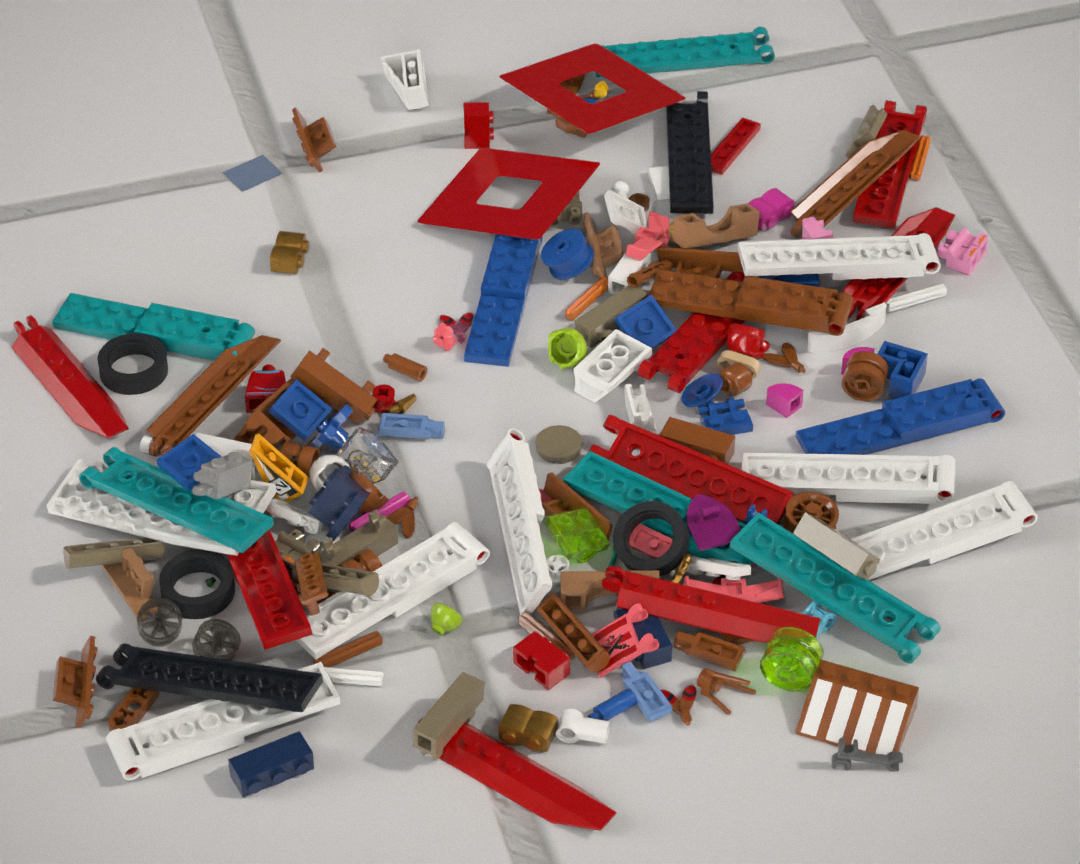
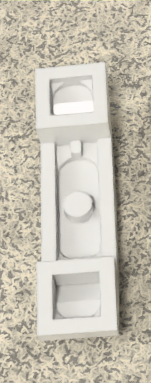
(853, 332)

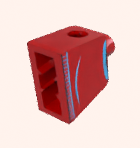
(262, 385)

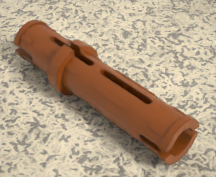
(648, 273)

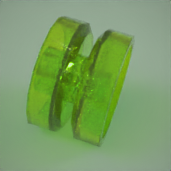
(791, 659)

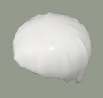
(323, 468)

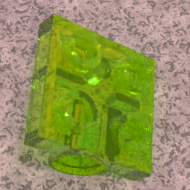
(577, 534)

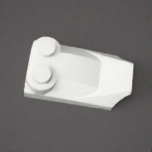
(609, 365)

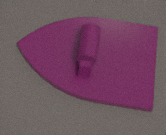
(710, 523)

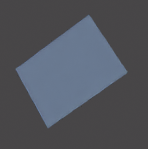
(252, 173)

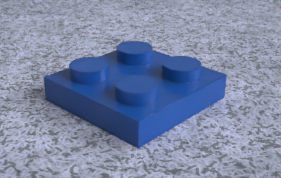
(646, 323)
(300, 410)
(186, 459)

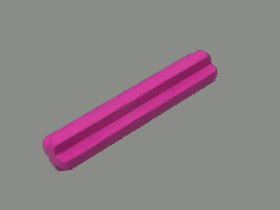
(394, 503)

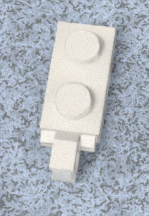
(294, 515)
(716, 567)

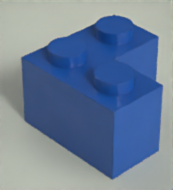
(905, 367)

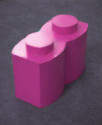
(773, 208)

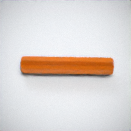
(920, 157)
(587, 299)

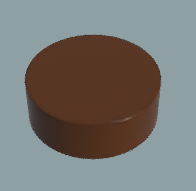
(641, 199)

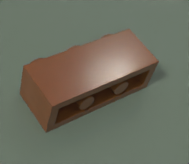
(701, 439)

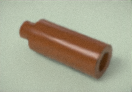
(405, 366)

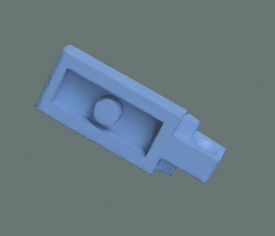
(410, 426)
(648, 695)

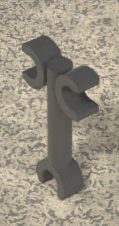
(850, 752)

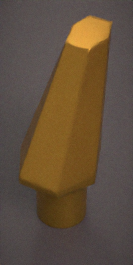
(402, 405)

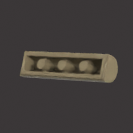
(111, 552)
(347, 579)

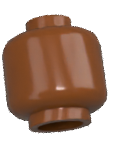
(736, 379)

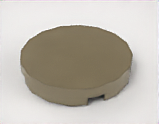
(558, 444)

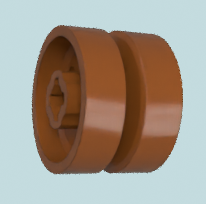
(865, 376)

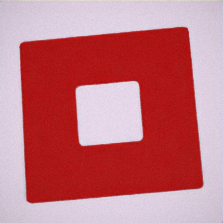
(641, 96)
(560, 183)

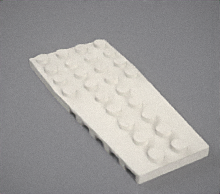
(106, 510)

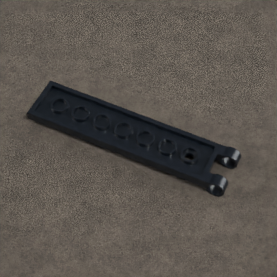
(689, 157)
(211, 678)

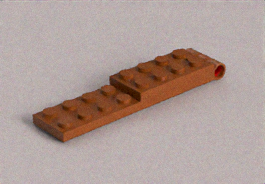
(755, 300)

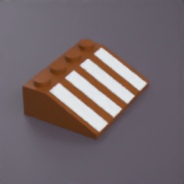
(857, 707)

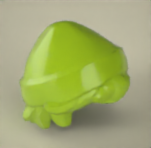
(566, 347)

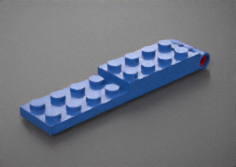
(502, 300)
(906, 420)

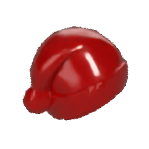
(747, 340)

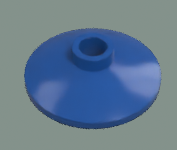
(702, 390)

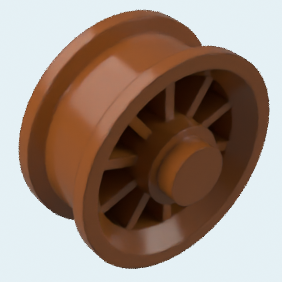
(813, 504)

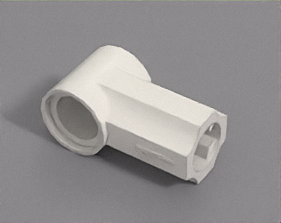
(576, 726)

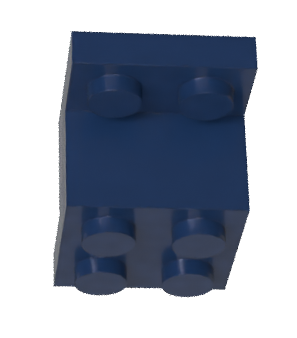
(338, 501)

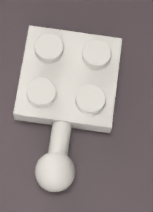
(624, 211)

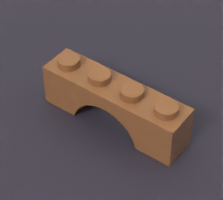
(738, 223)
(582, 587)

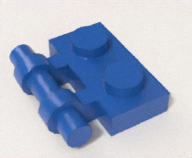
(731, 422)

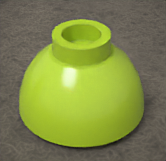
(444, 618)

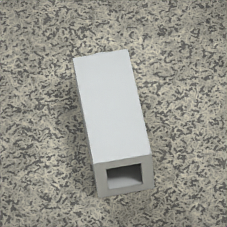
(618, 278)

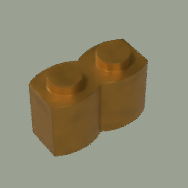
(289, 252)
(528, 728)

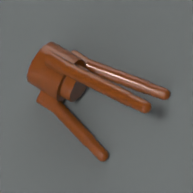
(712, 682)

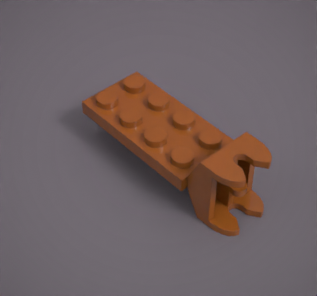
(266, 424)

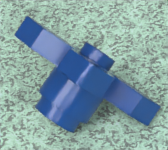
(331, 432)

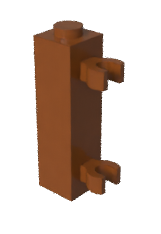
(334, 386)

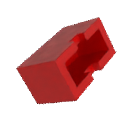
(476, 125)
(543, 659)

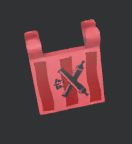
(621, 639)

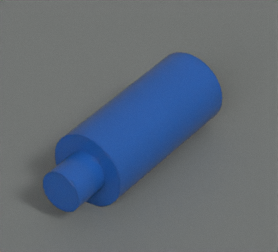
(614, 706)

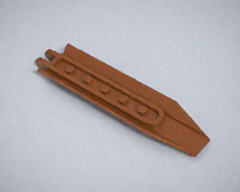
(852, 178)
(207, 393)

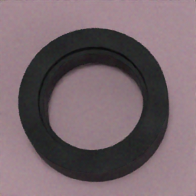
(135, 382)
(640, 513)
(194, 562)

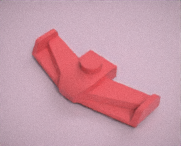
(650, 238)
(737, 588)

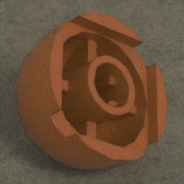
(374, 500)

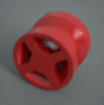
(385, 397)

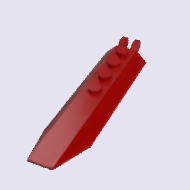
(875, 291)
(67, 380)
(703, 607)
(524, 780)

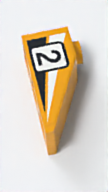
(277, 470)

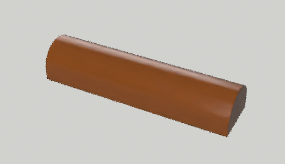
(573, 633)

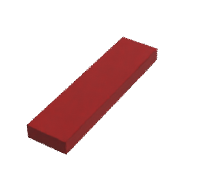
(733, 145)

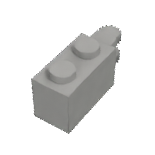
(223, 476)

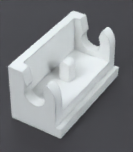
(639, 408)

